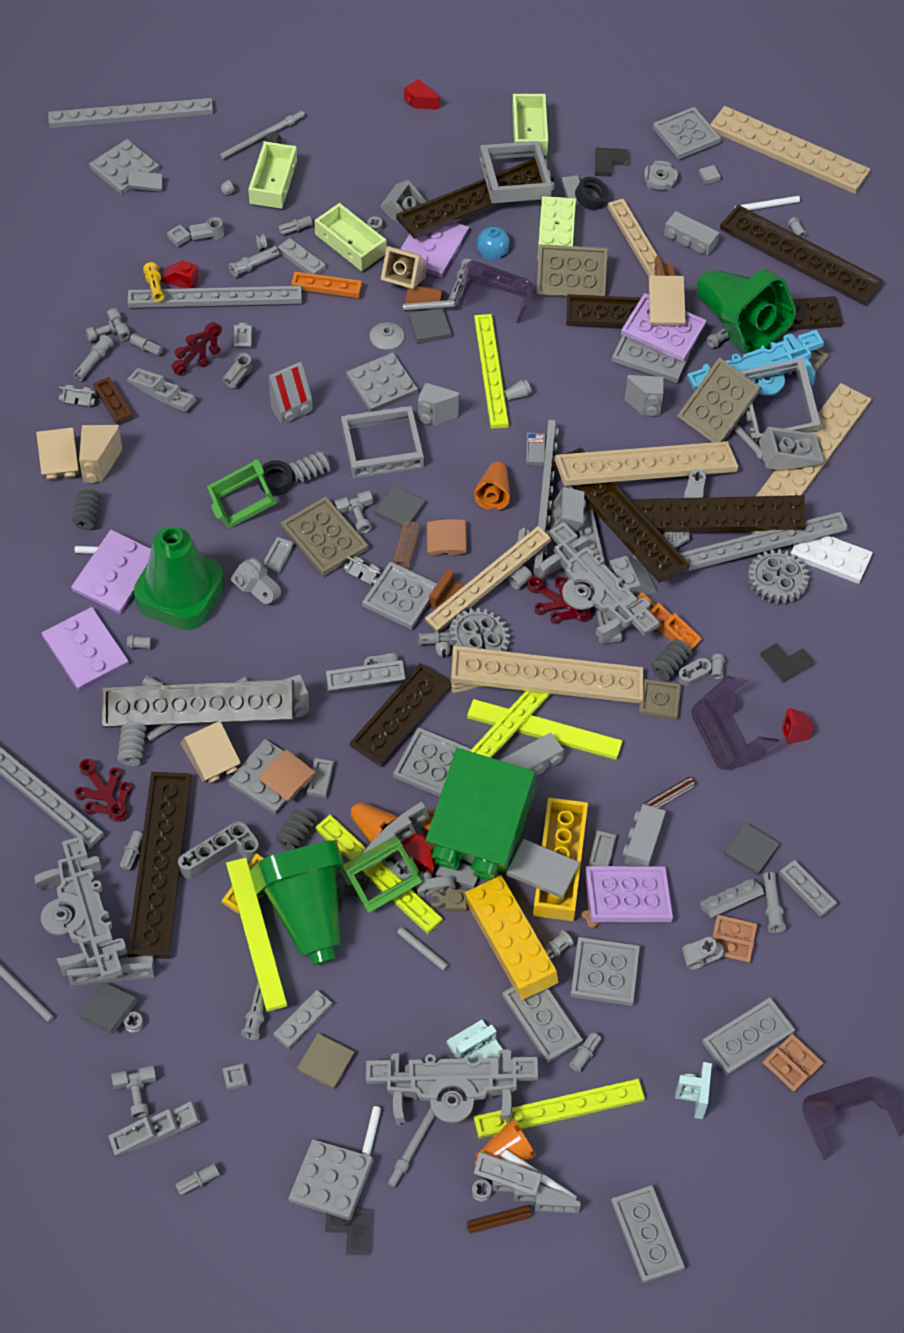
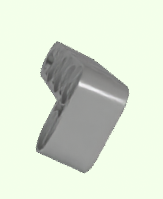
(190, 867)

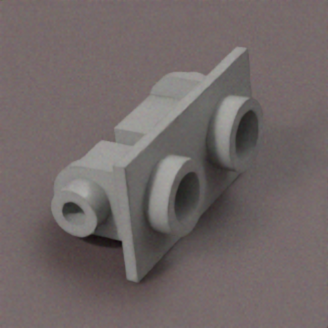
(84, 395)
(357, 565)

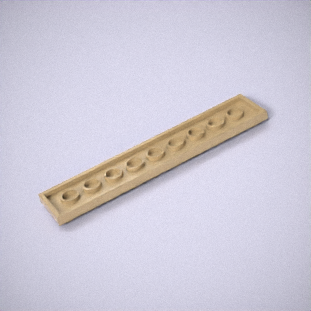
(790, 149)
(836, 421)
(645, 463)
(547, 674)

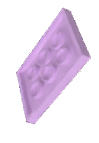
(438, 247)
(668, 339)
(113, 572)
(85, 649)
(628, 894)

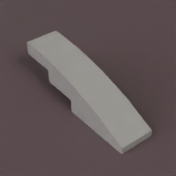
(161, 390)
(401, 827)
(154, 1129)
(546, 1199)

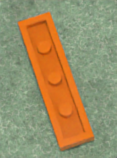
(327, 284)

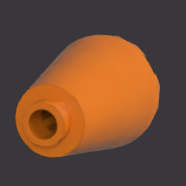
(493, 488)
(371, 819)
(509, 1138)

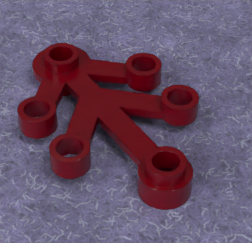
(210, 334)
(558, 602)
(104, 793)

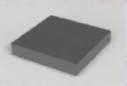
(429, 325)
(399, 507)
(751, 849)
(108, 1008)

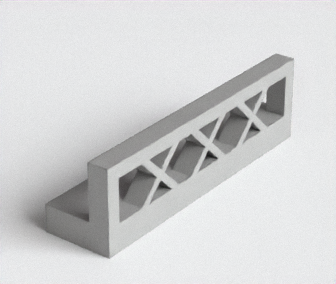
(365, 676)
(132, 969)

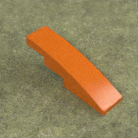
(672, 625)

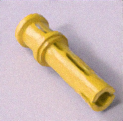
(153, 278)

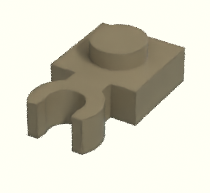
(453, 901)

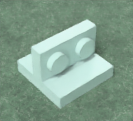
(475, 1041)
(695, 1089)

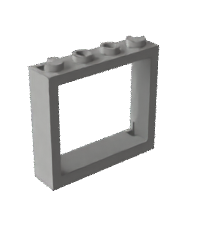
(515, 192)
(779, 368)
(382, 464)

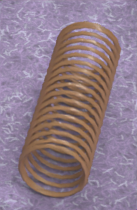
(411, 548)

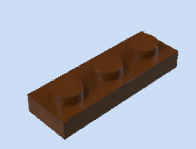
(112, 400)

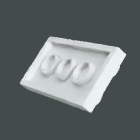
(834, 557)

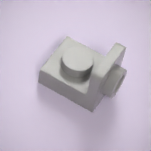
(243, 335)

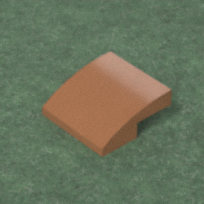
(447, 537)
(287, 775)
(735, 936)
(793, 1063)

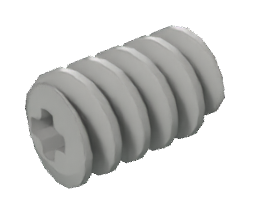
(310, 466)
(131, 744)

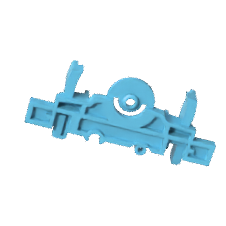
(780, 352)

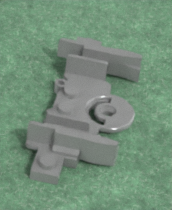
(609, 597)
(80, 891)
(476, 1080)

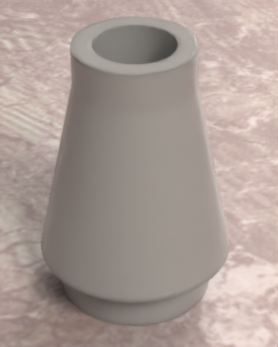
(518, 390)

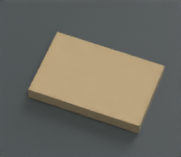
(666, 300)

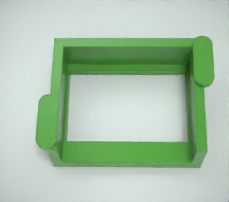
(234, 481)
(369, 858)

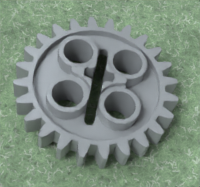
(778, 576)
(492, 632)

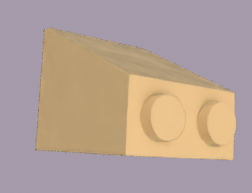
(403, 267)
(98, 451)
(58, 453)
(211, 752)

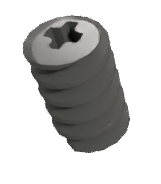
(86, 508)
(671, 659)
(295, 828)

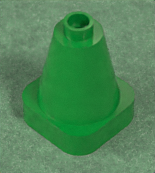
(750, 308)
(178, 581)
(304, 896)

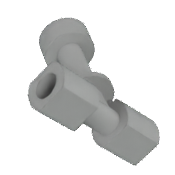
(114, 325)
(355, 507)
(134, 1083)

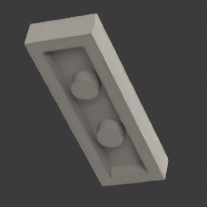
(301, 257)
(807, 888)
(731, 898)
(302, 1019)
(508, 1173)

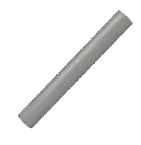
(428, 305)
(422, 949)

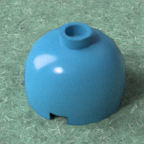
(493, 243)

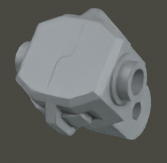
(253, 578)

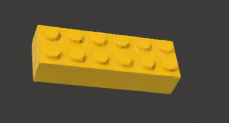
(565, 836)
(511, 937)

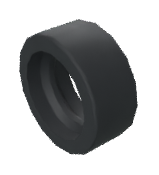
(596, 185)
(281, 467)

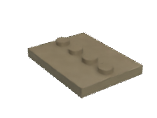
(571, 271)
(719, 401)
(324, 536)

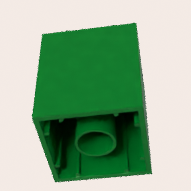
(481, 814)

